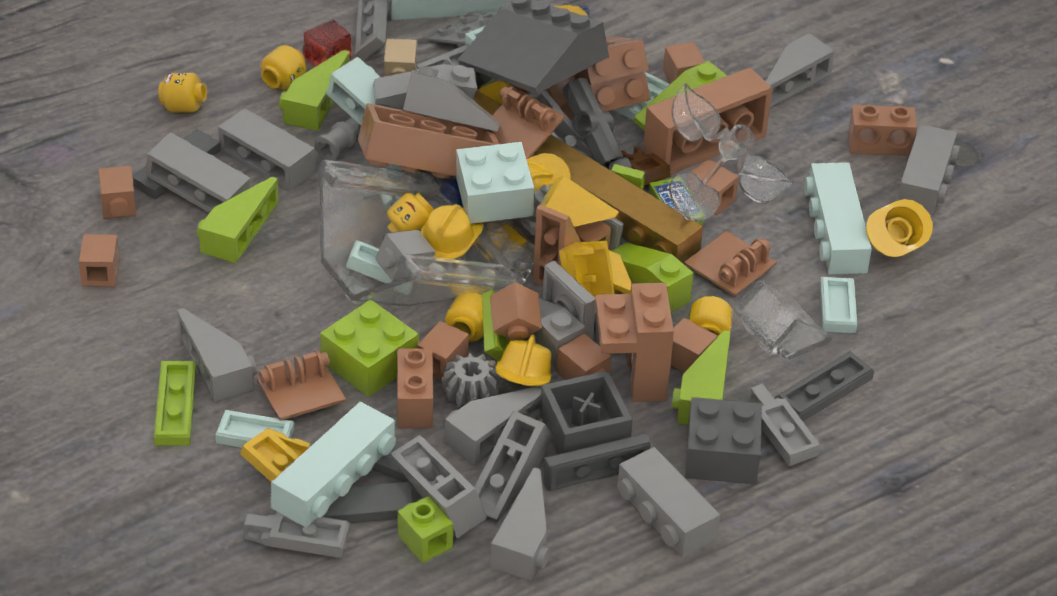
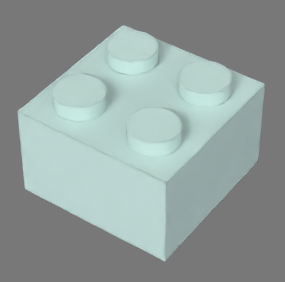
(494, 182)

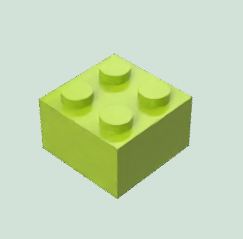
(365, 347)

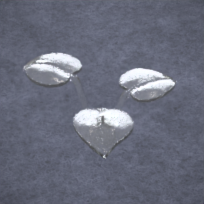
(758, 179)

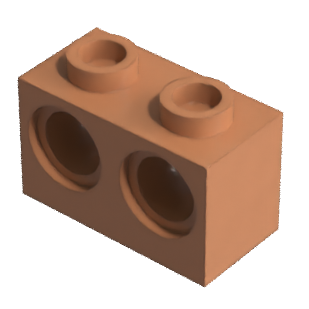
(882, 130)
(415, 387)

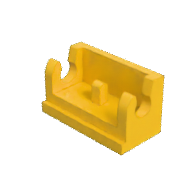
(589, 266)

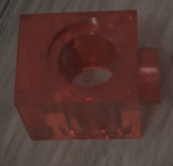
(325, 42)

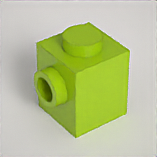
(425, 529)

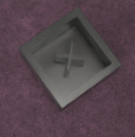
(584, 412)

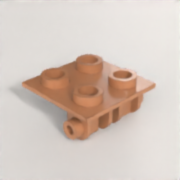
(524, 120)
(732, 262)
(300, 388)

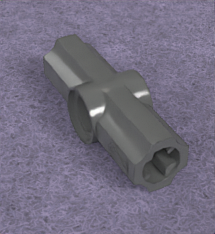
(592, 122)

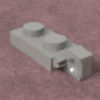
(785, 427)
(321, 537)

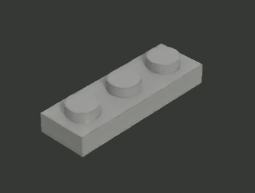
(371, 27)

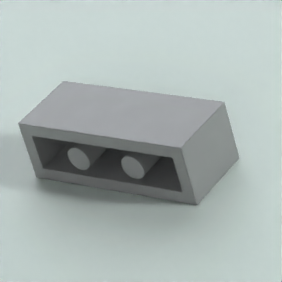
(267, 149)
(929, 167)
(193, 173)
(668, 502)

